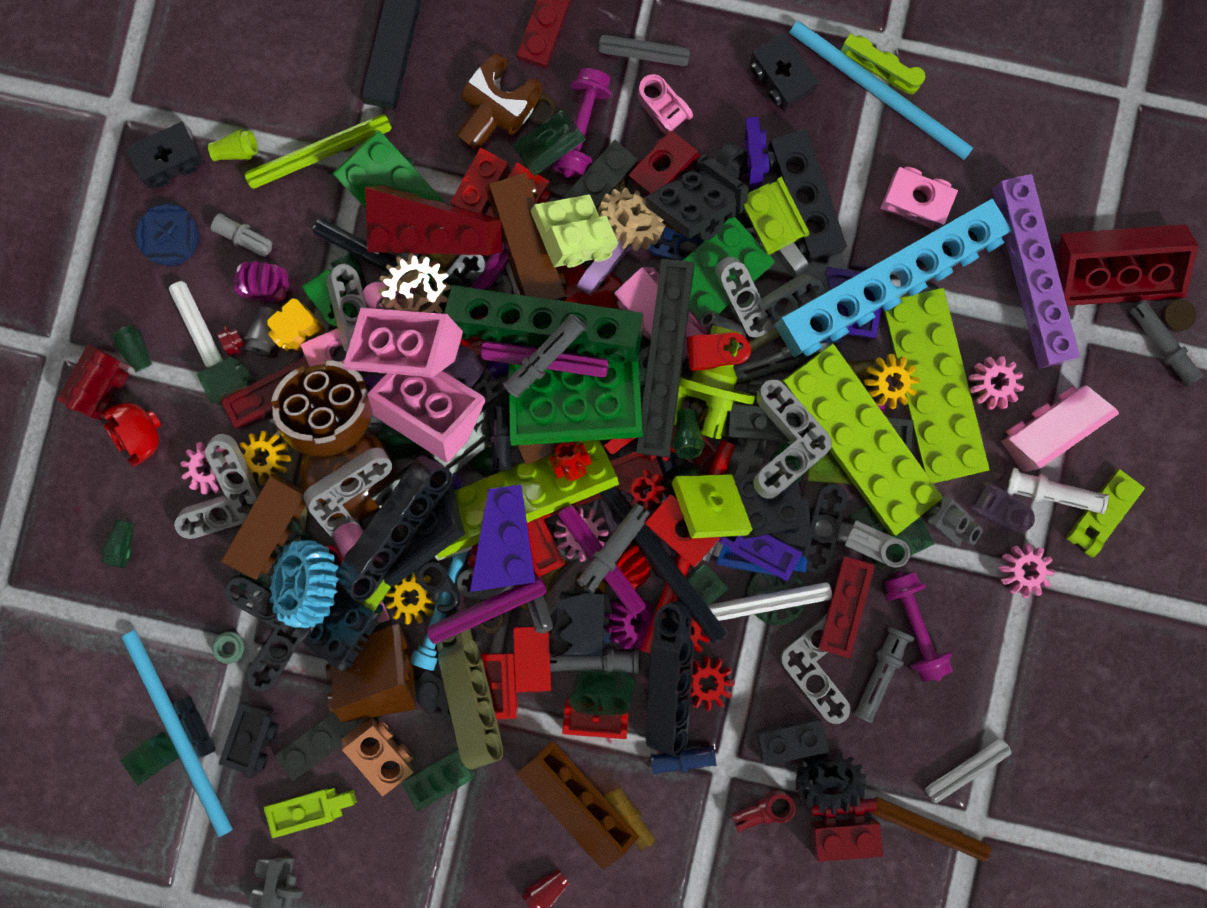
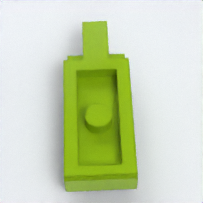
(307, 811)

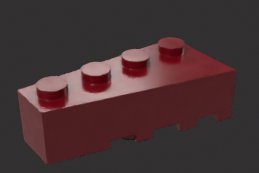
(418, 225)

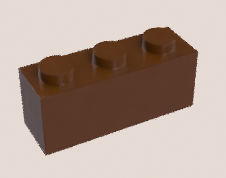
(265, 527)

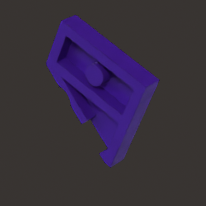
(757, 161)

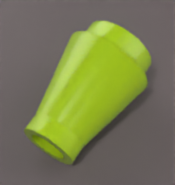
(235, 146)

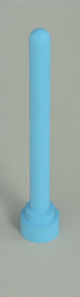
(425, 654)

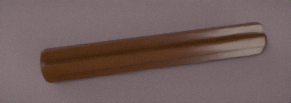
(932, 830)

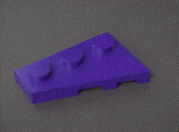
(504, 542)

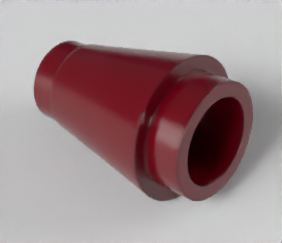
(545, 891)

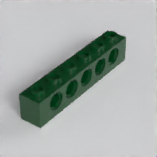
(468, 303)

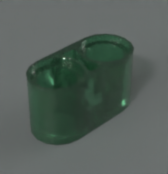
(602, 693)

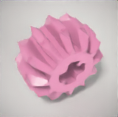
(1008, 383)
(196, 470)
(569, 538)
(1036, 566)

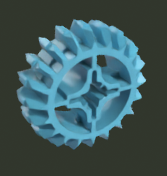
(303, 584)

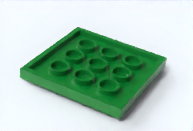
(577, 405)

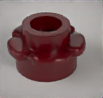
(230, 340)

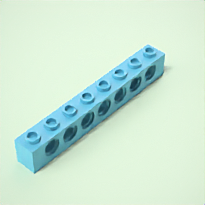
(984, 221)

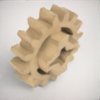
(631, 219)
(416, 277)

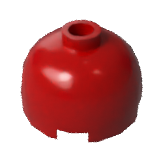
(132, 430)

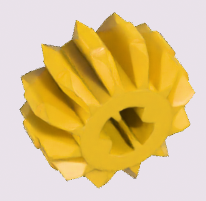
(902, 376)
(274, 460)
(412, 608)

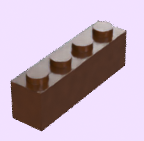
(529, 260)
(578, 805)

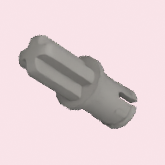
(241, 235)

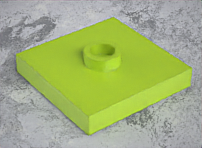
(711, 506)

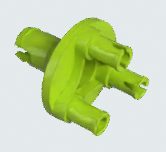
(717, 389)

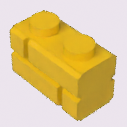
(294, 326)

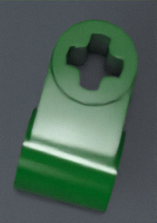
(319, 295)

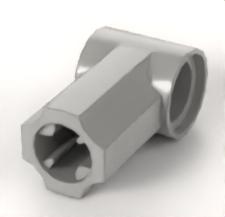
(874, 544)

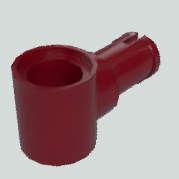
(762, 811)

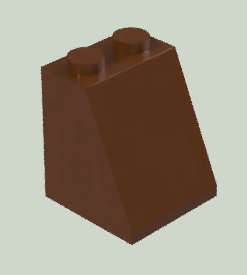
(378, 680)

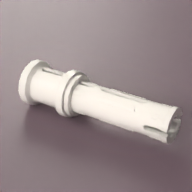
(1042, 489)

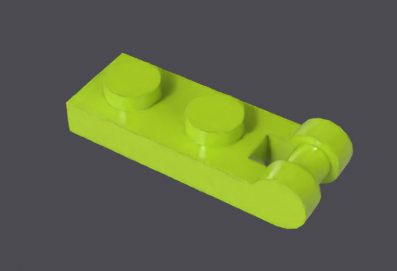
(883, 64)
(1122, 494)

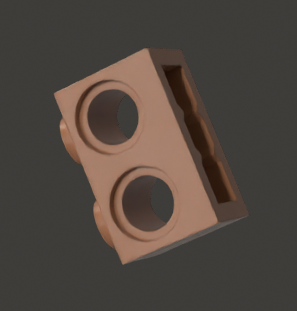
(370, 759)

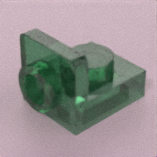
(149, 758)

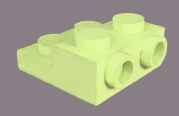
(574, 231)

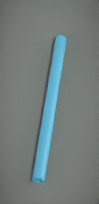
(881, 90)
(177, 733)

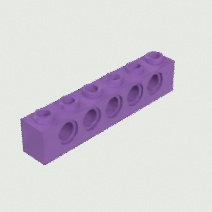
(1036, 272)

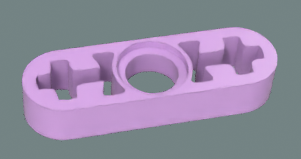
(600, 270)

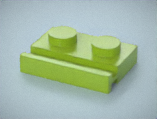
(775, 216)

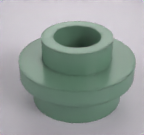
(219, 650)

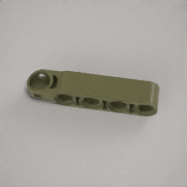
(469, 700)

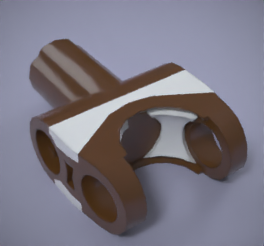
(493, 105)

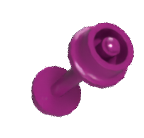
(592, 85)
(933, 665)

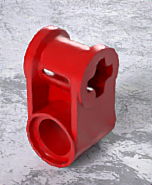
(711, 352)

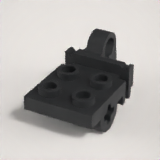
(702, 199)

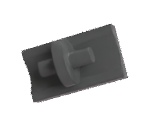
(953, 522)
(279, 884)

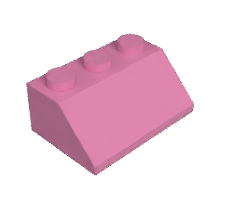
(640, 295)
(402, 342)
(428, 410)
(1057, 427)

